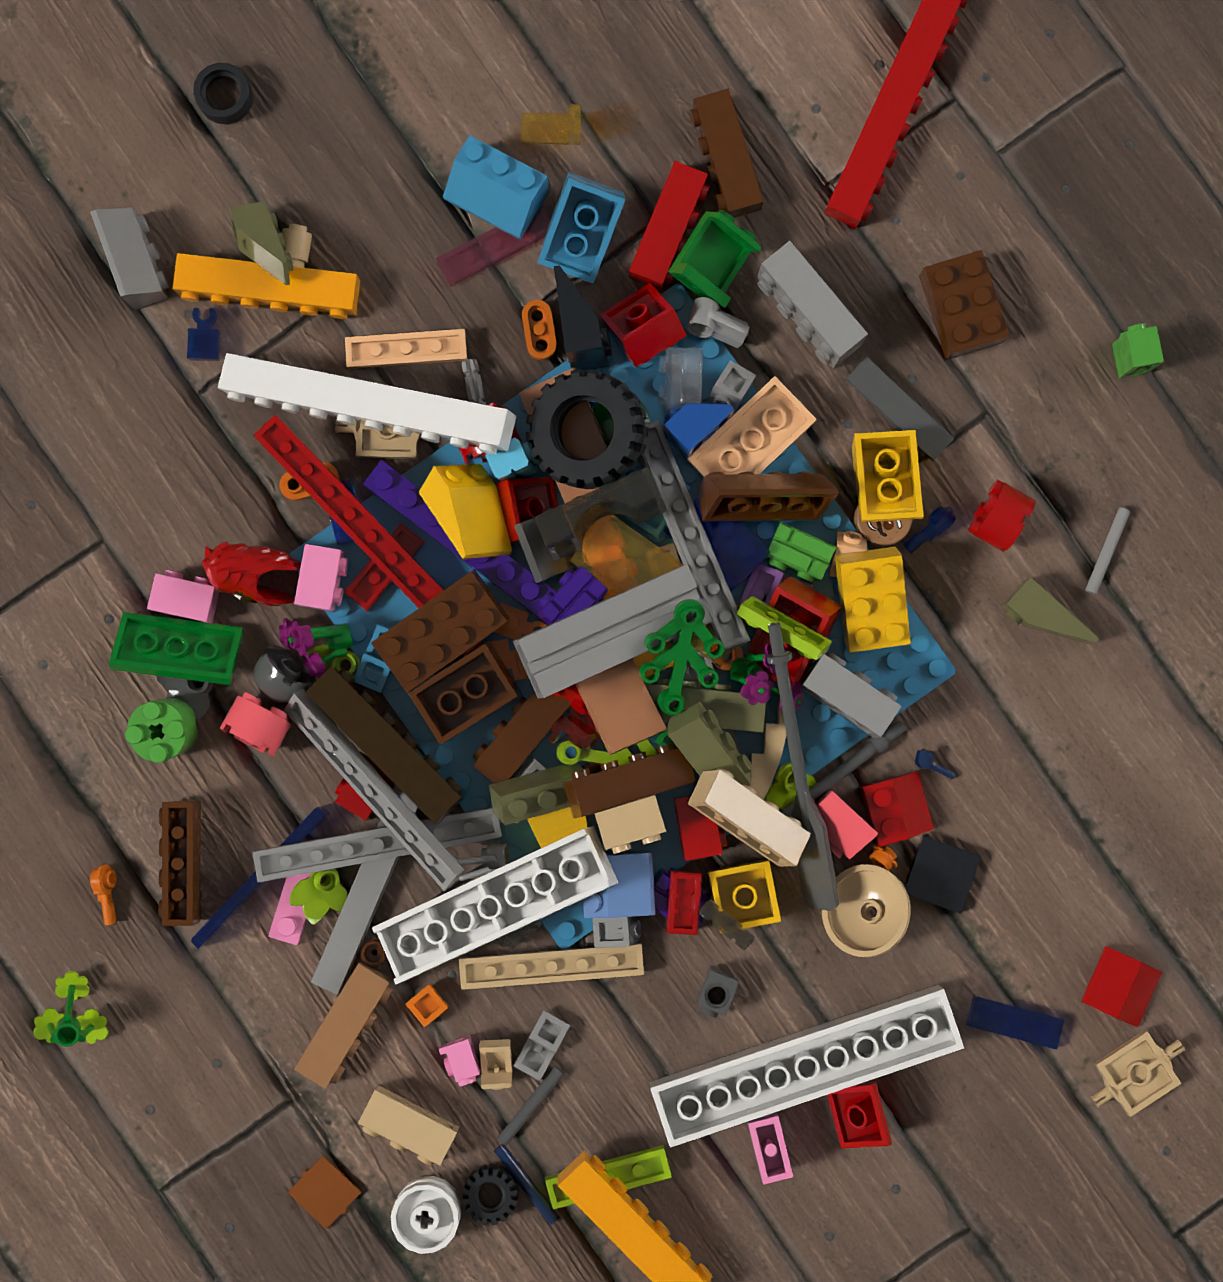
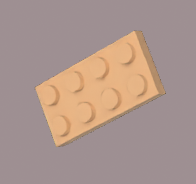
(754, 433)

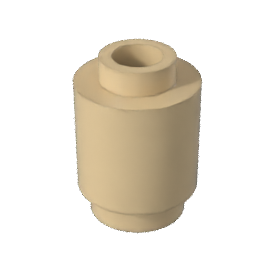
(297, 244)

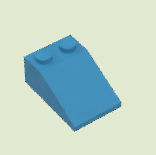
(581, 227)

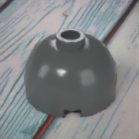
(280, 675)

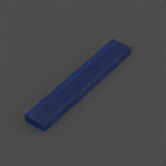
(249, 888)

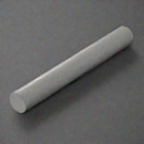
(1107, 551)

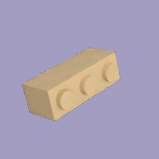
(408, 1126)

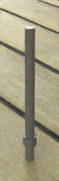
(875, 745)

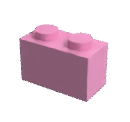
(321, 578)
(183, 597)
(770, 1148)

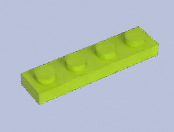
(632, 1169)

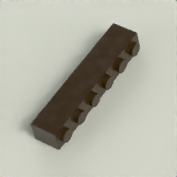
(385, 745)

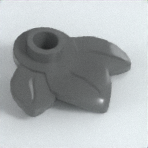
(186, 691)

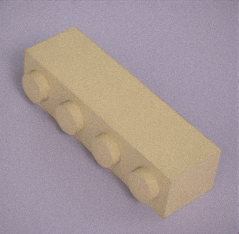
(749, 817)

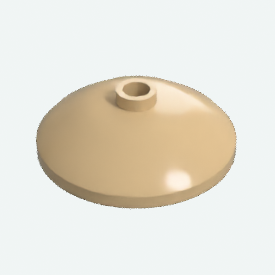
(850, 922)

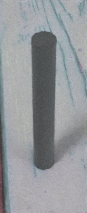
(530, 1106)

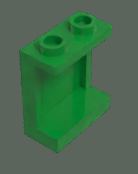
(713, 256)

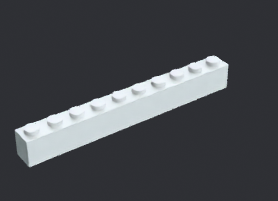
(368, 403)

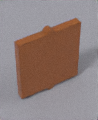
(324, 1192)

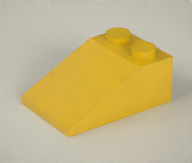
(887, 476)
(467, 509)

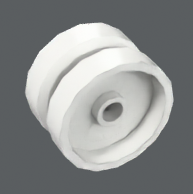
(444, 1210)

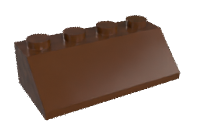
(765, 496)

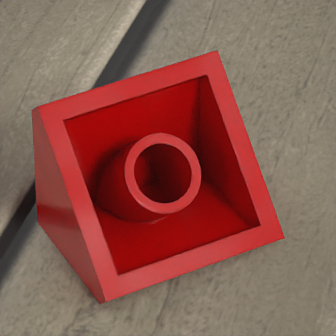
(1121, 986)
(859, 1116)

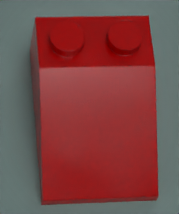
(808, 609)

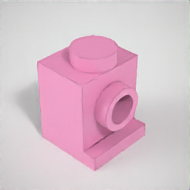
(461, 1060)

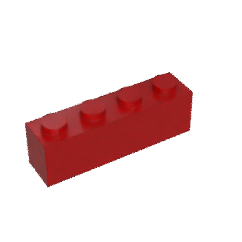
(669, 224)

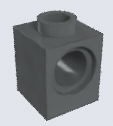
(720, 979)

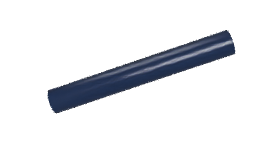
(526, 1184)

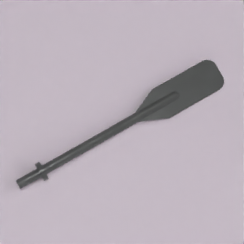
(816, 861)

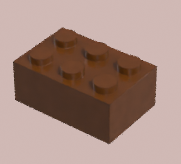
(963, 304)
(465, 693)

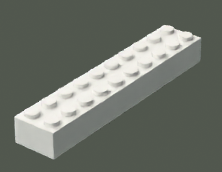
(806, 1065)

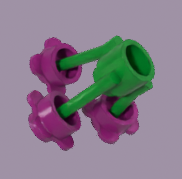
(302, 637)

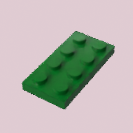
(176, 648)

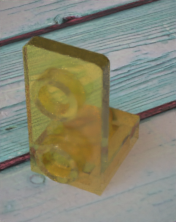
(552, 127)

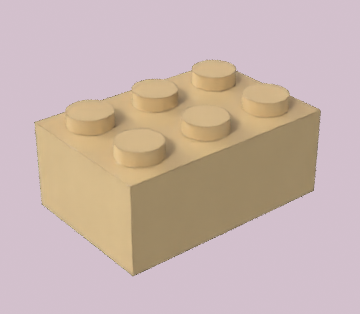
(630, 823)

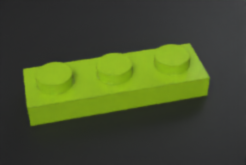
(797, 635)

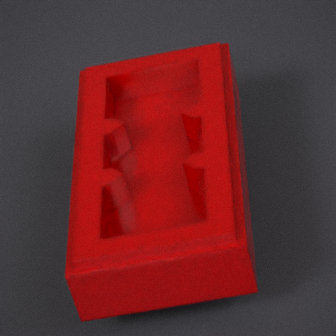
(684, 902)

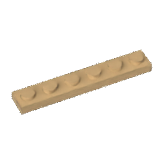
(550, 966)

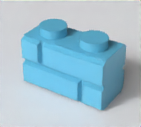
(514, 463)

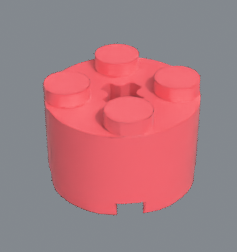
(256, 725)

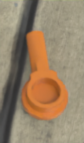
(102, 882)

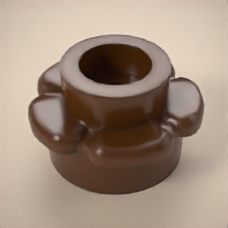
(366, 953)

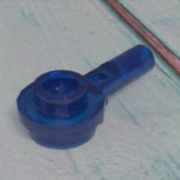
(939, 522)

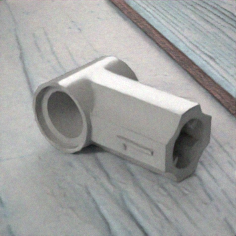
(708, 320)

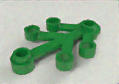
(680, 653)

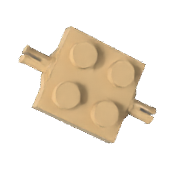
(382, 443)
(1137, 1073)

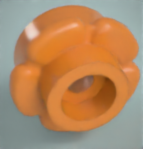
(883, 857)

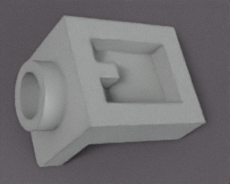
(731, 385)
(616, 931)

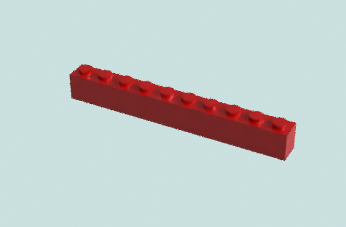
(891, 109)

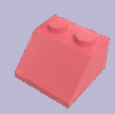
(845, 828)

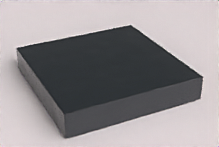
(941, 874)

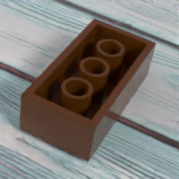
(440, 630)

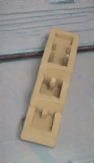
(766, 764)

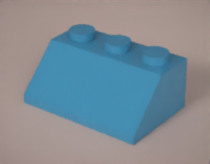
(496, 187)

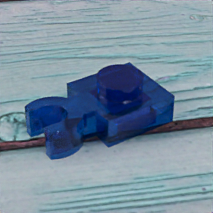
(204, 341)

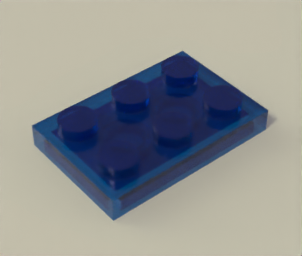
(734, 547)

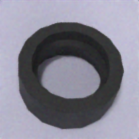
(215, 72)

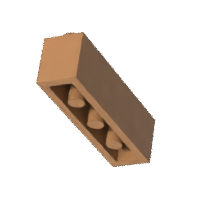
(343, 1025)

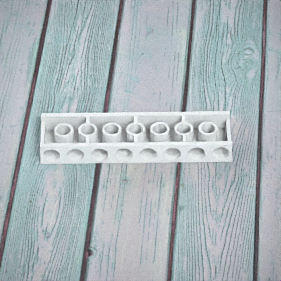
(496, 904)

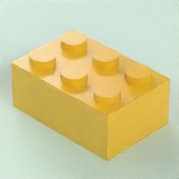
(872, 599)

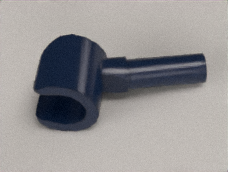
(925, 760)

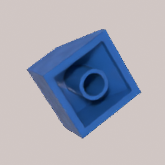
(694, 425)

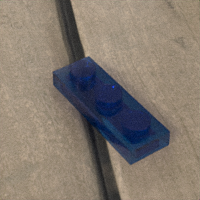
(1015, 1022)

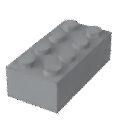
(810, 305)

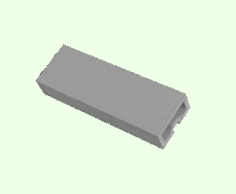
(605, 632)

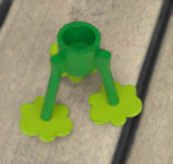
(65, 1028)

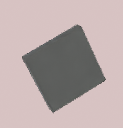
(537, 554)

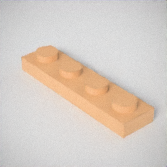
(406, 348)

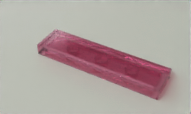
(489, 249)

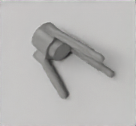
(494, 856)

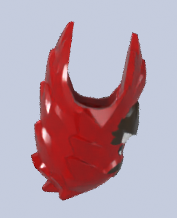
(238, 568)

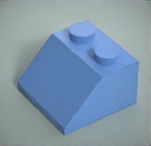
(631, 895)

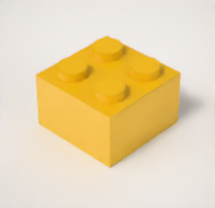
(746, 893)

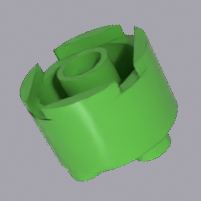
(160, 743)

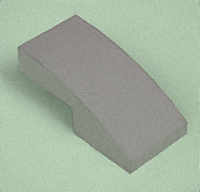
(541, 1046)

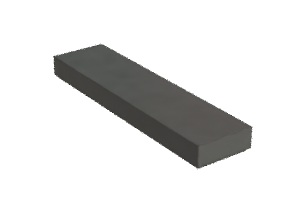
(899, 408)

